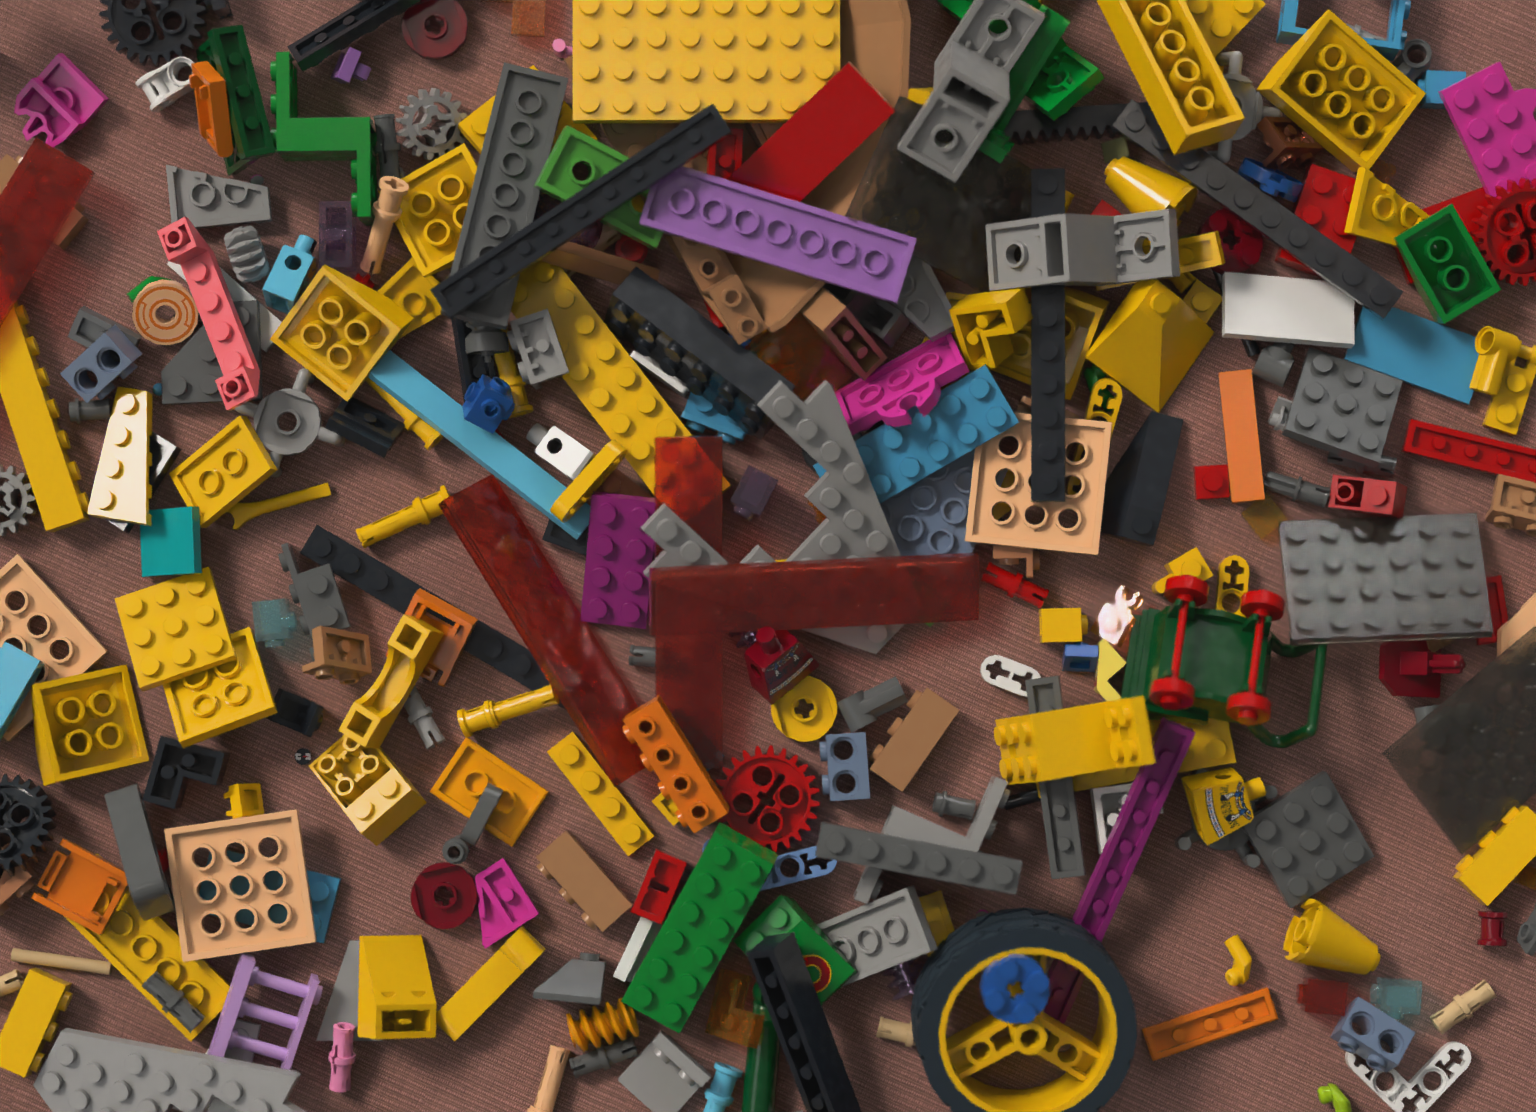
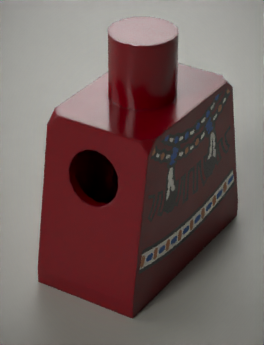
(777, 663)

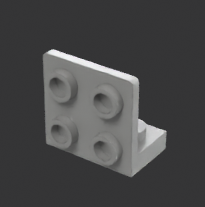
(539, 348)
(664, 1075)

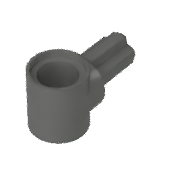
(1275, 363)

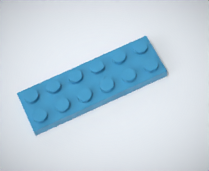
(963, 419)

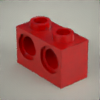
(659, 886)

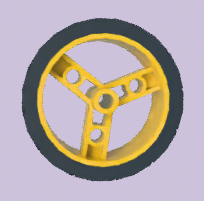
(1091, 1067)

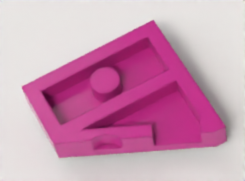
(502, 902)

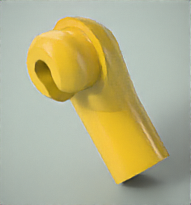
(1242, 961)

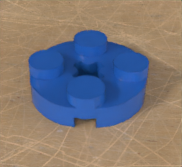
(1270, 180)
(1007, 971)

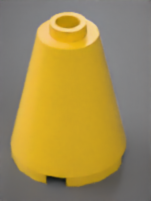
(1147, 188)
(1329, 941)

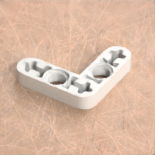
(1402, 1088)

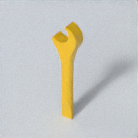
(246, 511)

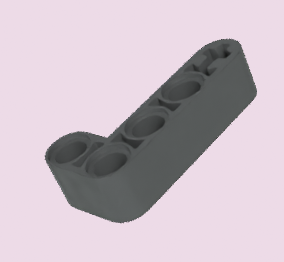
(139, 853)

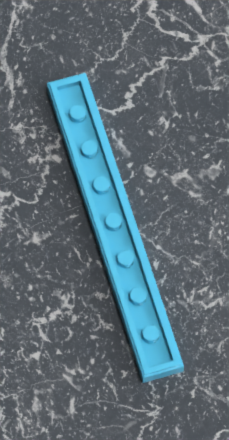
(482, 446)

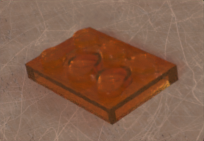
(800, 356)

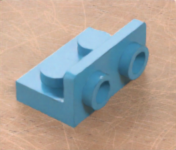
(701, 415)

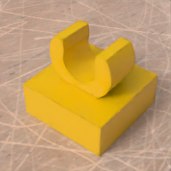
(244, 800)

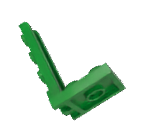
(1021, 78)

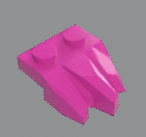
(59, 101)

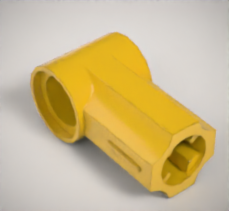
(1495, 351)

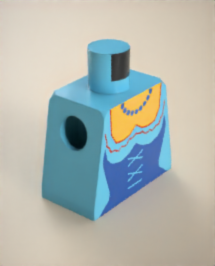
(287, 285)

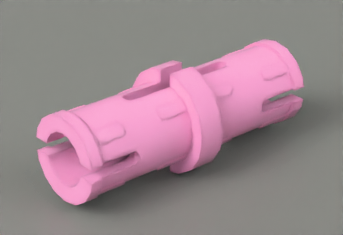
(341, 1057)

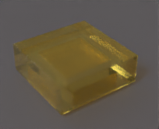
(1263, 516)

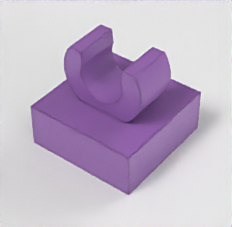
(348, 67)

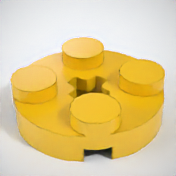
(819, 719)

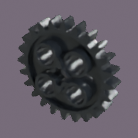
(127, 21)
(25, 838)

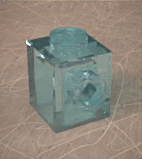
(273, 622)
(1397, 996)

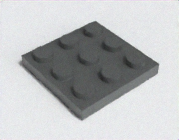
(1342, 407)
(1307, 839)

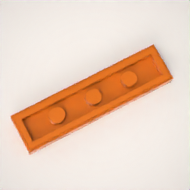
(1241, 436)
(1209, 1023)

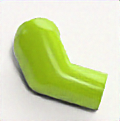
(1333, 1094)

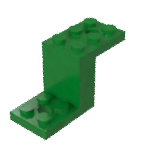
(1063, 66)
(324, 138)

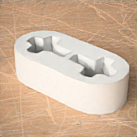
(1010, 666)

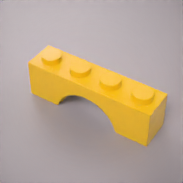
(378, 708)

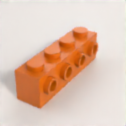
(676, 765)

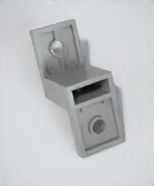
(970, 84)
(1082, 250)
(910, 826)

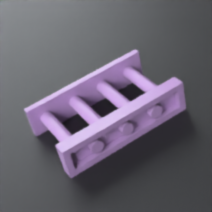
(238, 1005)

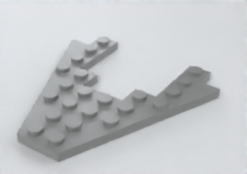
(843, 494)
(128, 1075)

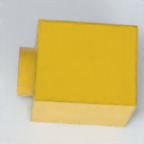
(1062, 625)

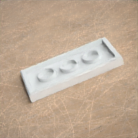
(1286, 310)

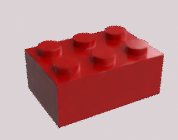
(1324, 206)

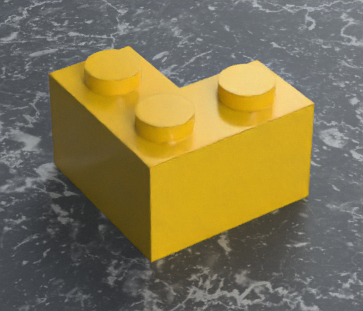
(985, 323)

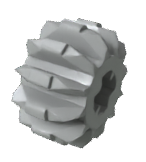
(247, 254)

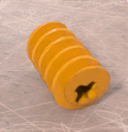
(602, 1025)

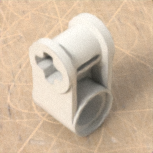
(166, 82)

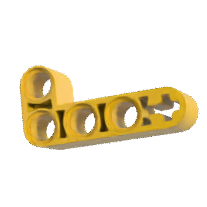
(488, 983)

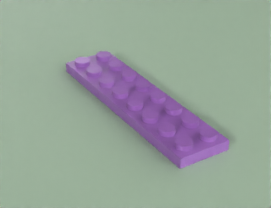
(780, 232)

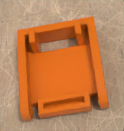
(212, 107)
(454, 638)
(77, 884)

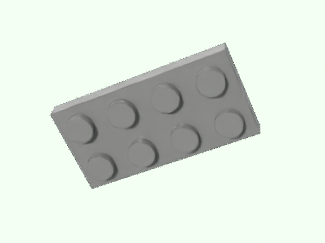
(881, 933)

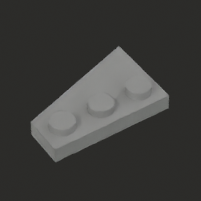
(215, 200)

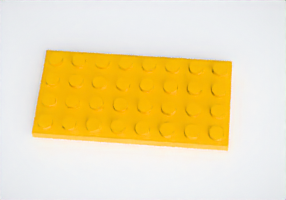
(682, 55)

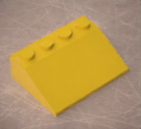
(1341, 92)

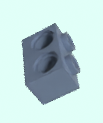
(98, 360)
(855, 765)
(1375, 1027)

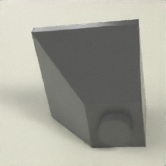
(576, 981)

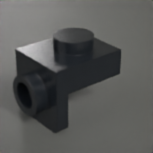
(297, 712)

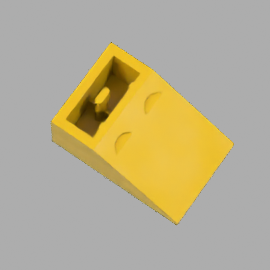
(367, 787)
(395, 988)

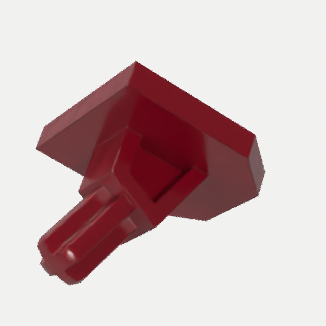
(1414, 670)

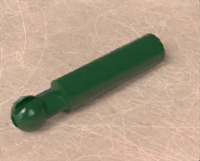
(761, 1063)

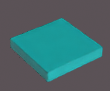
(171, 542)

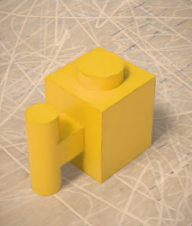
(1186, 564)

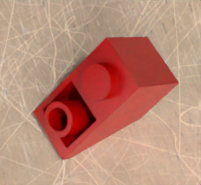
(1368, 496)

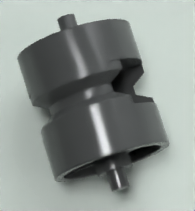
(485, 341)

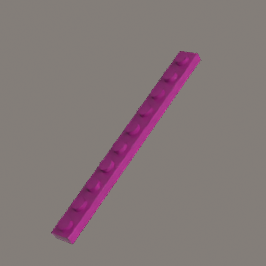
(1120, 856)

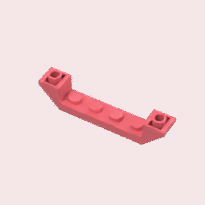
(217, 310)

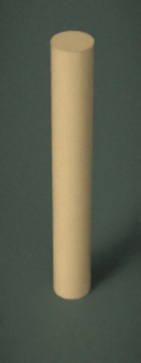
(61, 961)

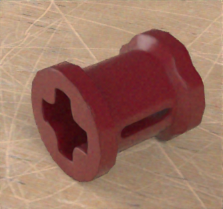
(1492, 928)

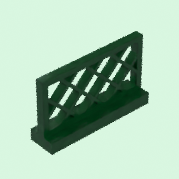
(247, 115)

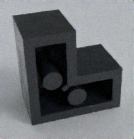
(175, 766)

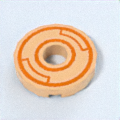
(165, 330)

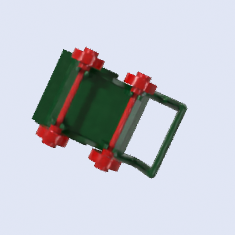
(1214, 662)

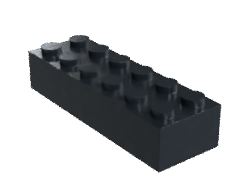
(693, 350)

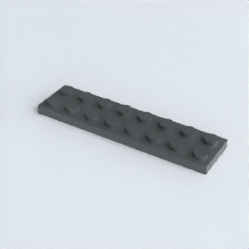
(508, 167)

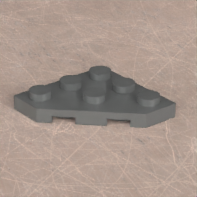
(193, 370)

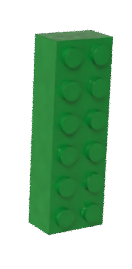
(699, 927)

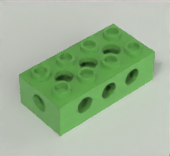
(558, 180)

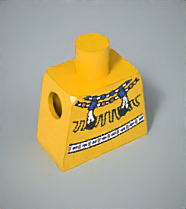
(1220, 801)

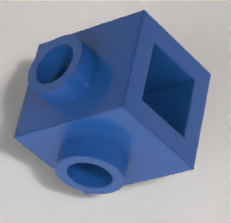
(488, 403)

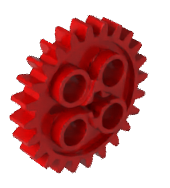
(1496, 241)
(791, 816)

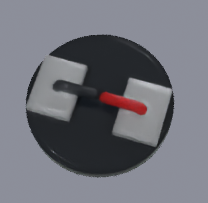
(303, 756)

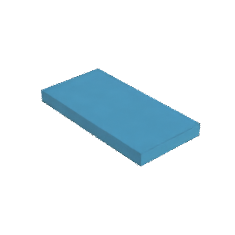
(1416, 352)

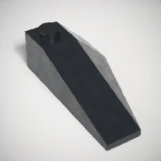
(1141, 481)

